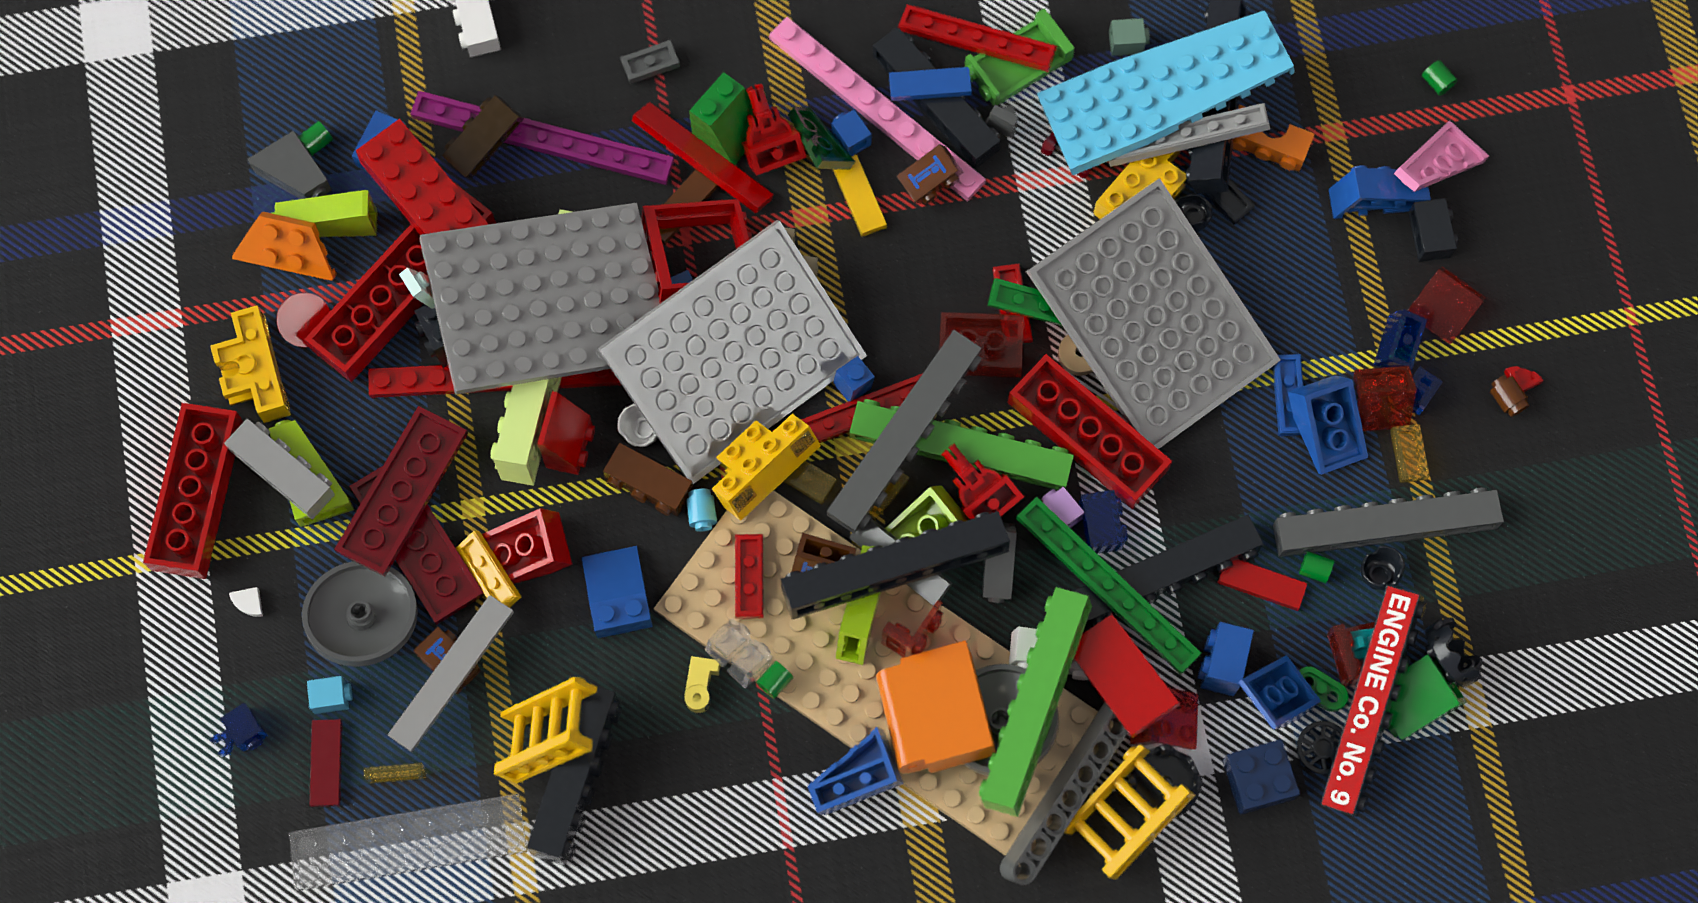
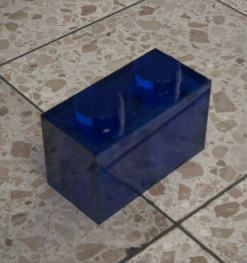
(1400, 340)
(1102, 521)

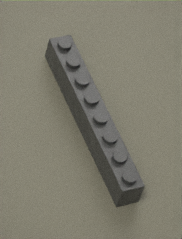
(904, 431)
(1387, 522)

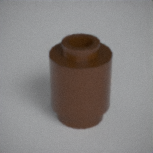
(1509, 395)

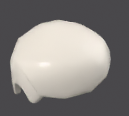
(635, 427)

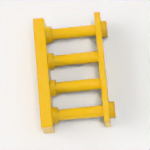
(558, 746)
(1155, 818)

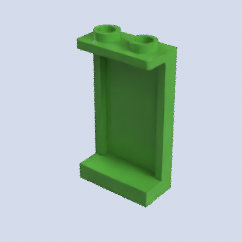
(1003, 79)

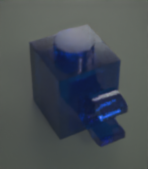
(1426, 387)
(242, 729)

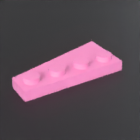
(1441, 158)

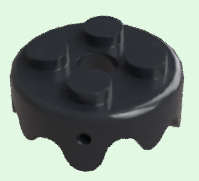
(1451, 655)
(1171, 764)

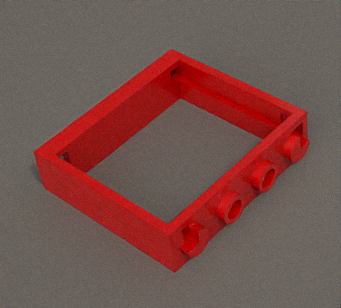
(687, 215)

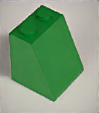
(722, 119)
(1423, 698)

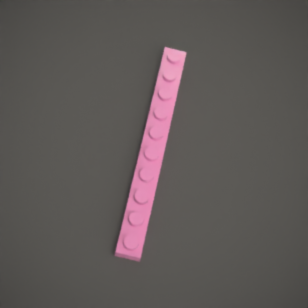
(867, 100)

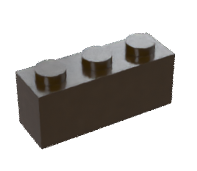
(482, 136)

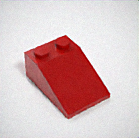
(565, 435)
(530, 545)

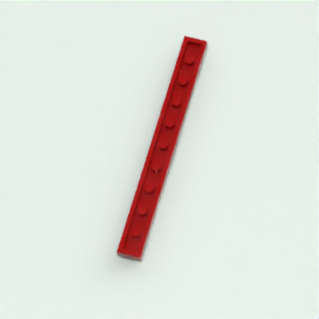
(438, 380)

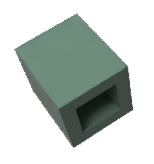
(1128, 37)

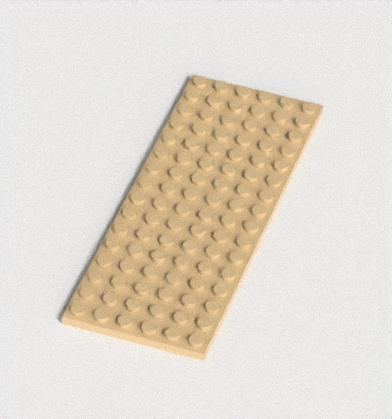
(845, 694)

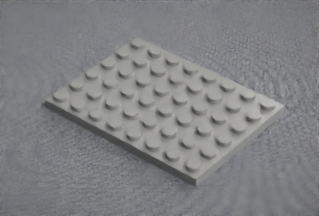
(538, 294)
(1153, 315)
(732, 350)

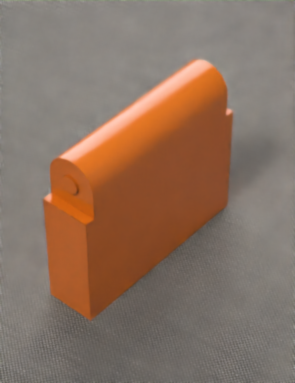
(936, 710)

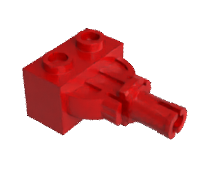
(772, 139)
(982, 490)

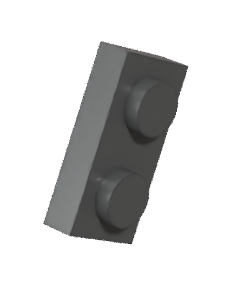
(650, 62)

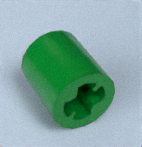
(1439, 77)
(315, 138)
(1316, 567)
(774, 679)

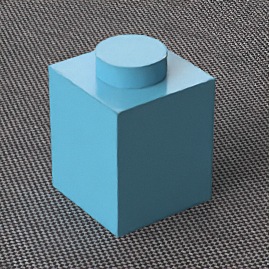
(329, 694)

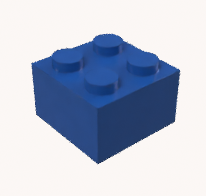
(1226, 658)

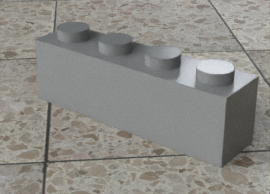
(279, 468)

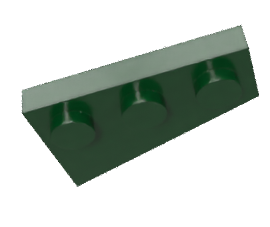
(819, 141)

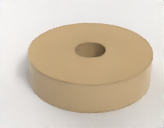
(1070, 361)

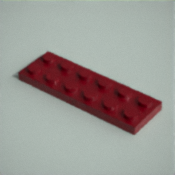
(401, 491)
(431, 563)

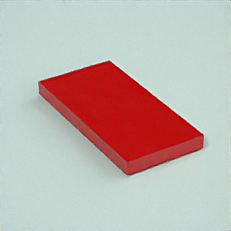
(1123, 676)

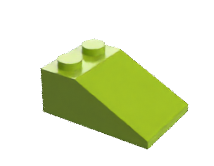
(929, 511)

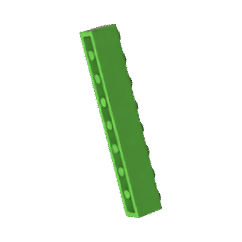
(1001, 453)
(1036, 702)

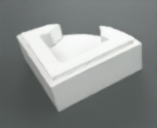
(248, 601)

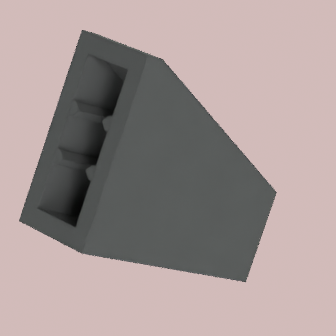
(290, 168)
(999, 571)

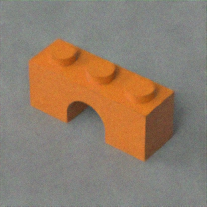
(1287, 150)

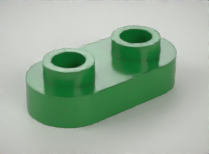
(1325, 685)

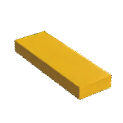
(860, 199)
(487, 569)

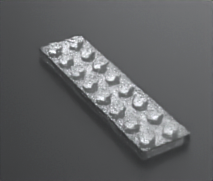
(407, 842)

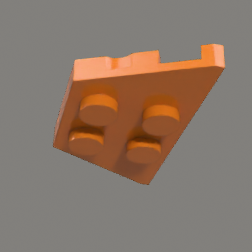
(285, 245)

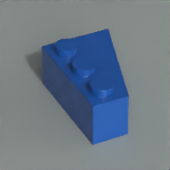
(1373, 190)
(857, 776)

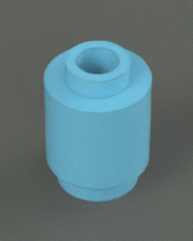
(701, 510)

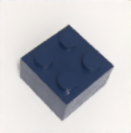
(1260, 777)

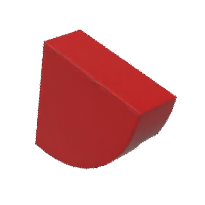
(1524, 377)

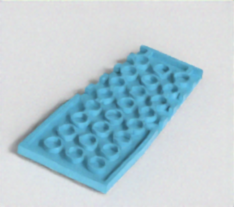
(1158, 89)

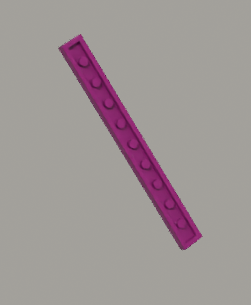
(552, 140)

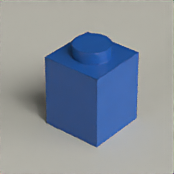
(851, 132)
(853, 379)

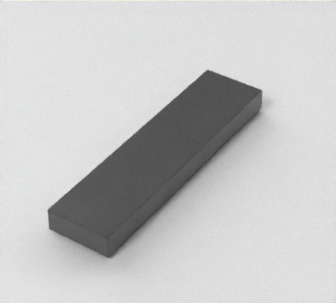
(929, 588)

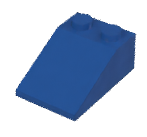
(1329, 422)
(616, 592)
(1280, 693)

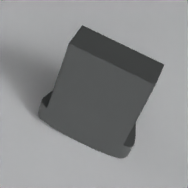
(1003, 120)

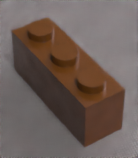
(647, 480)

